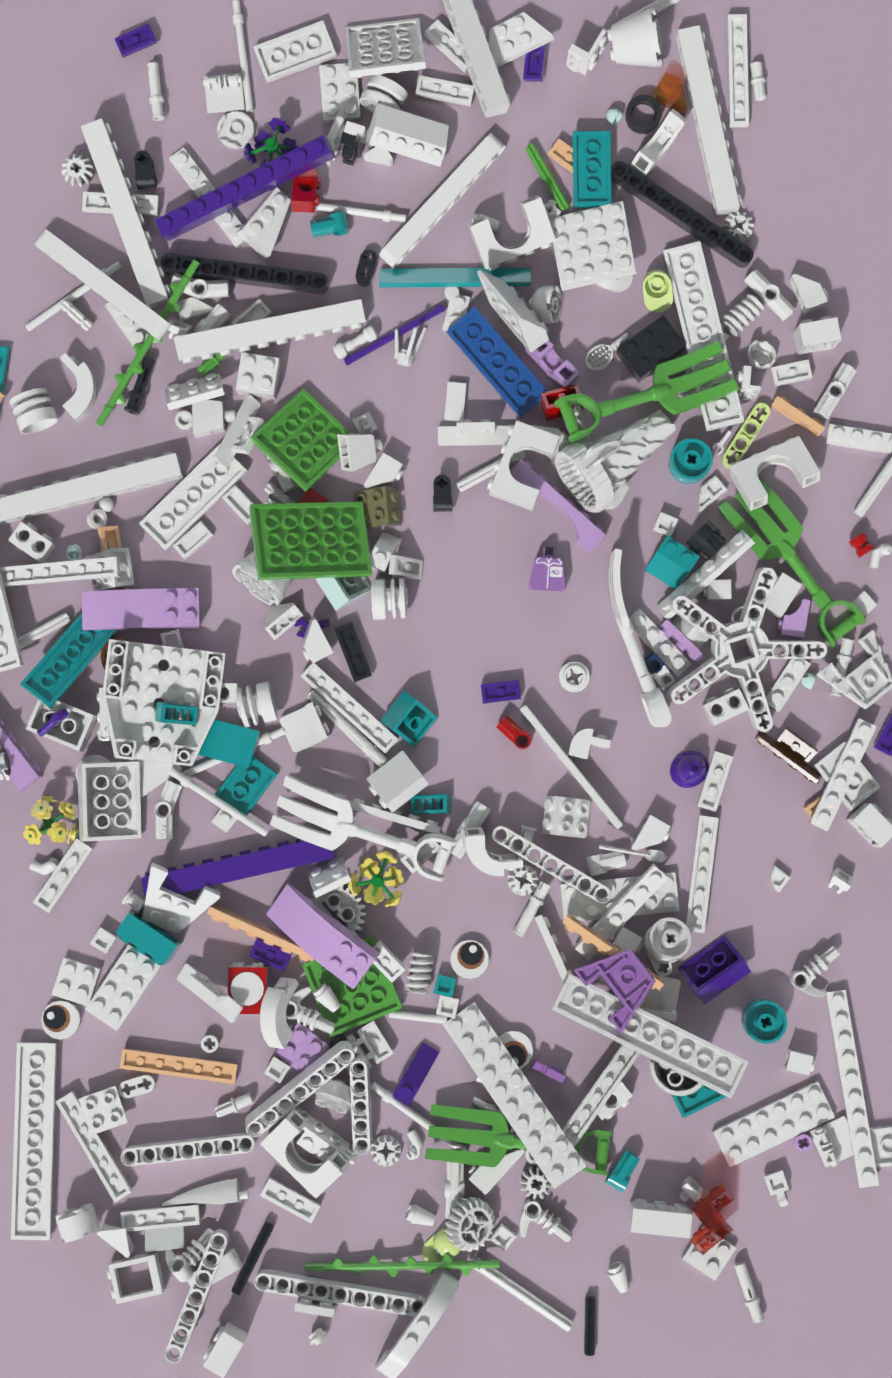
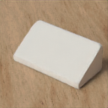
(164, 1239)

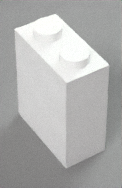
(396, 782)

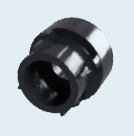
(706, 540)

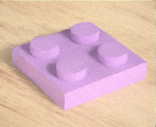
(302, 1048)

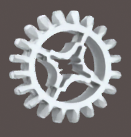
(475, 1227)

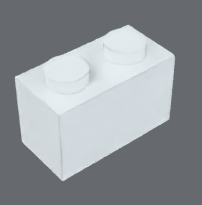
(782, 595)

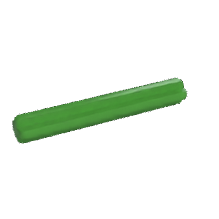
(547, 177)

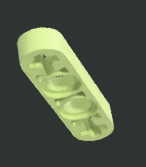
(745, 435)

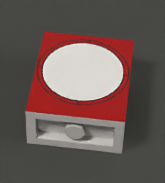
(248, 985)

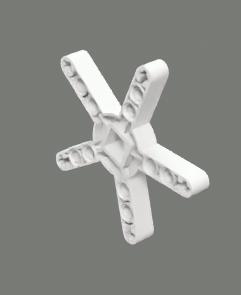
(760, 648)

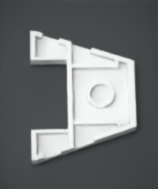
(865, 682)
(172, 909)

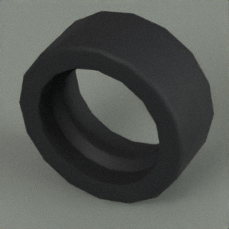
(643, 100)

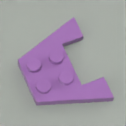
(626, 978)

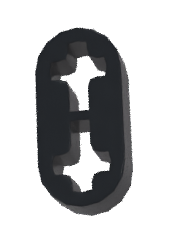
(362, 266)

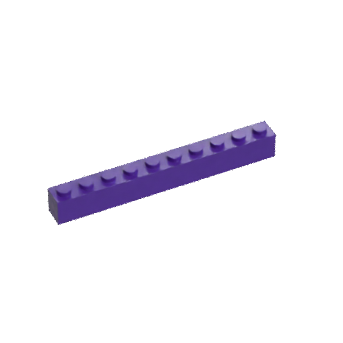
(245, 188)
(242, 866)

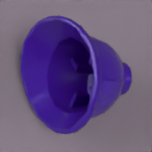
(689, 769)

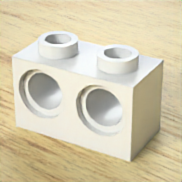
(30, 545)
(727, 710)

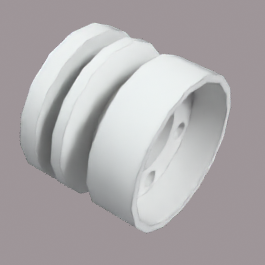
(33, 411)
(388, 599)
(256, 704)

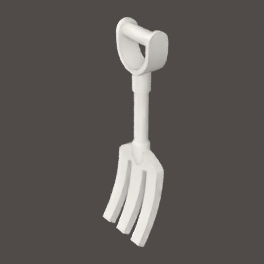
(652, 697)
(344, 826)

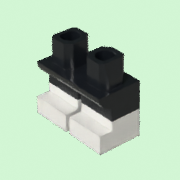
(350, 140)

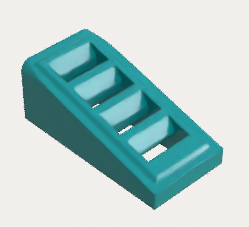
(162, 707)
(447, 804)

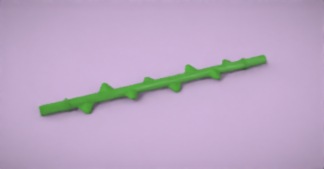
(141, 349)
(410, 1264)

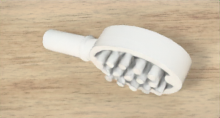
(602, 354)

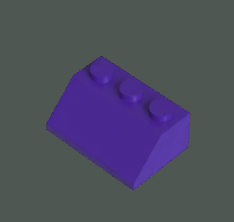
(714, 969)

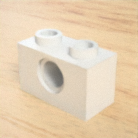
(622, 1099)

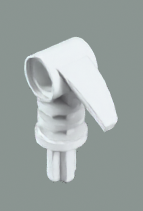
(819, 963)
(307, 1017)
(546, 1219)
(181, 1265)

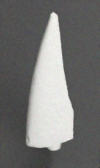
(214, 1193)

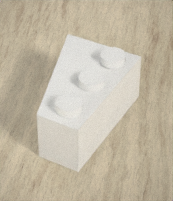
(265, 223)

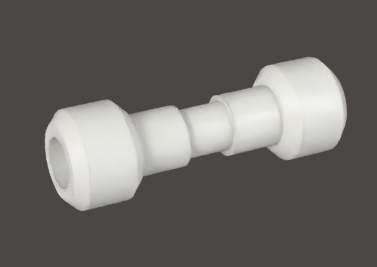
(341, 350)

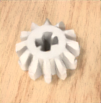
(84, 171)
(532, 1189)

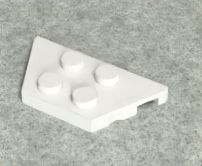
(517, 38)

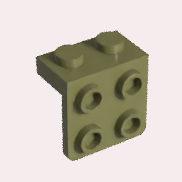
(380, 506)

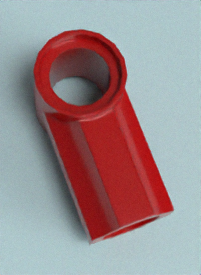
(513, 732)

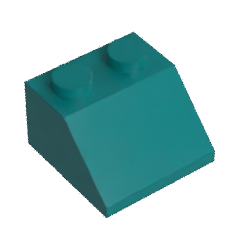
(672, 563)
(409, 718)

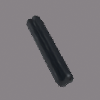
(590, 1319)

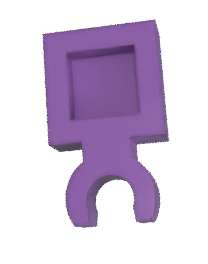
(554, 1072)

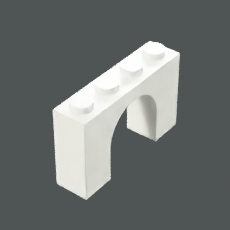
(538, 235)
(521, 438)
(790, 454)
(311, 1176)

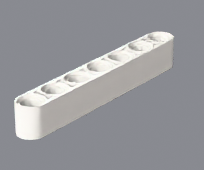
(560, 867)
(301, 1080)
(179, 1152)
(193, 1304)

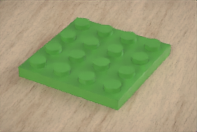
(301, 439)
(367, 1001)

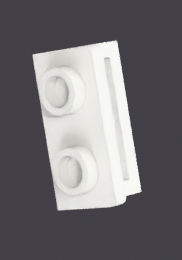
(746, 390)

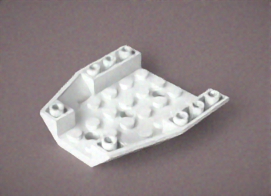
(134, 683)

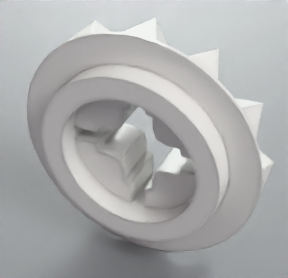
(747, 227)
(577, 668)
(526, 889)
(393, 1145)

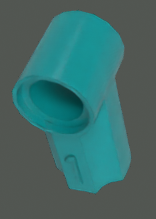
(334, 224)
(621, 1173)

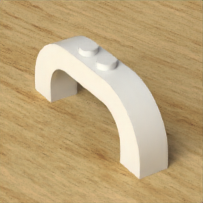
(441, 1294)

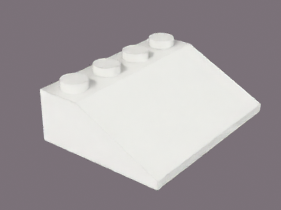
(514, 311)
(109, 800)

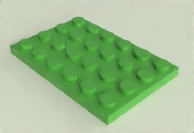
(310, 540)

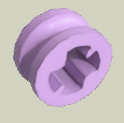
(804, 1148)

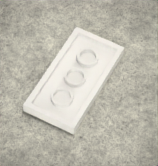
(295, 51)

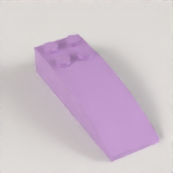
(141, 609)
(322, 936)

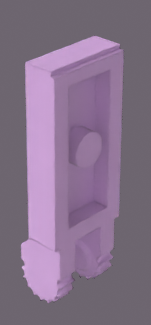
(682, 642)

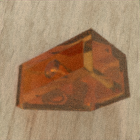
(671, 94)

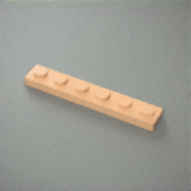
(256, 930)
(603, 945)
(178, 1066)

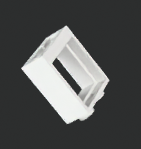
(155, 1272)

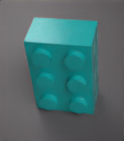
(148, 938)

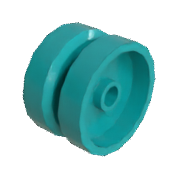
(697, 452)
(775, 1022)

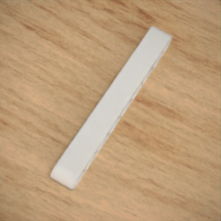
(442, 200)
(102, 284)
(331, 1296)

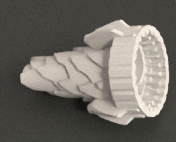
(598, 468)

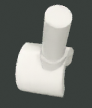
(722, 442)

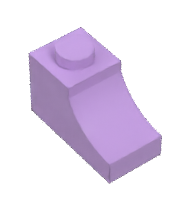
(794, 624)

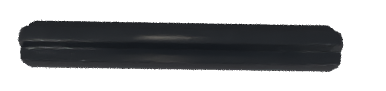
(252, 1258)

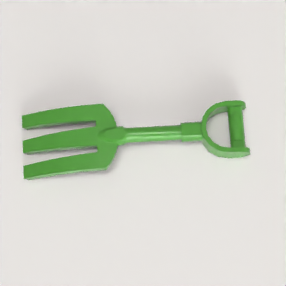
(662, 391)
(782, 546)
(498, 1139)

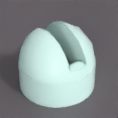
(614, 116)
(70, 552)
(808, 680)

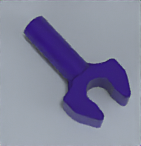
(301, 622)
(58, 717)

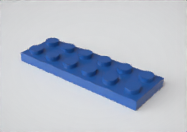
(496, 362)

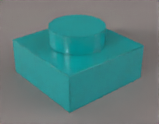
(444, 985)

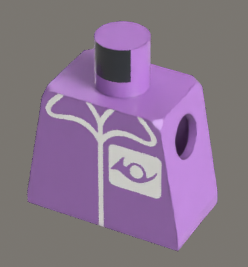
(547, 572)

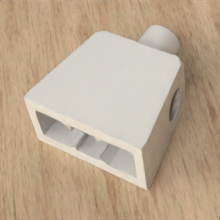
(210, 417)
(357, 450)

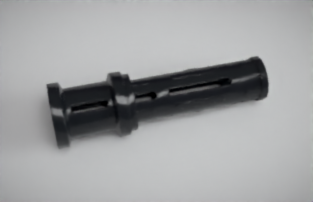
(137, 394)

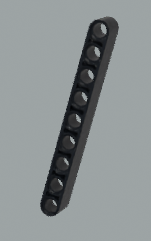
(685, 223)
(252, 279)

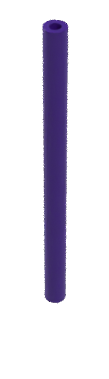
(391, 336)

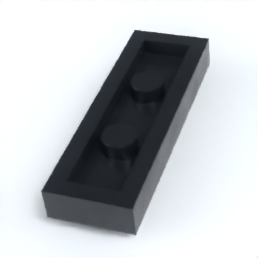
(353, 652)

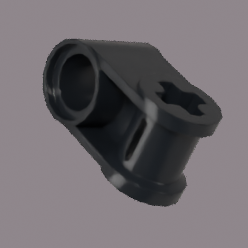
(145, 173)
(442, 497)

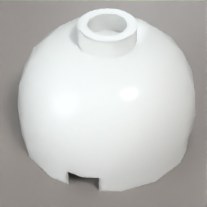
(545, 304)

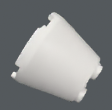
(637, 40)
(265, 590)
(672, 1081)

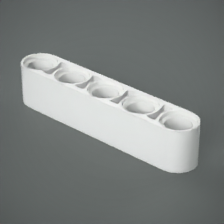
(358, 1113)

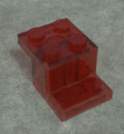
(709, 1214)

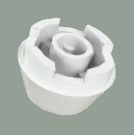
(334, 1096)

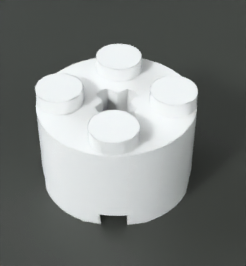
(77, 1223)

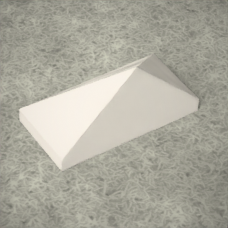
(281, 619)
(117, 1238)

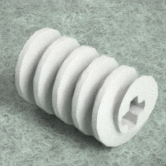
(742, 313)
(419, 973)

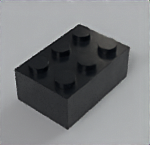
(650, 347)

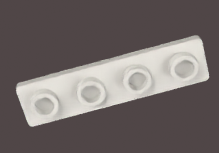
(240, 432)
(473, 434)
(209, 993)
(322, 1141)

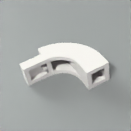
(660, 143)
(85, 395)
(483, 859)
(273, 1013)

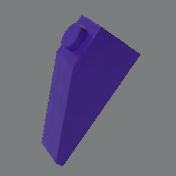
(415, 1074)

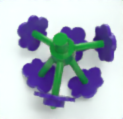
(268, 143)

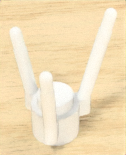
(407, 357)

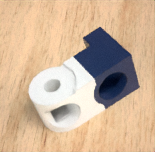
(659, 671)

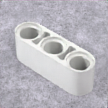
(229, 1263)

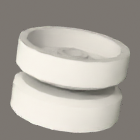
(382, 91)
(667, 929)

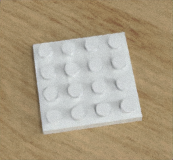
(385, 47)
(592, 246)

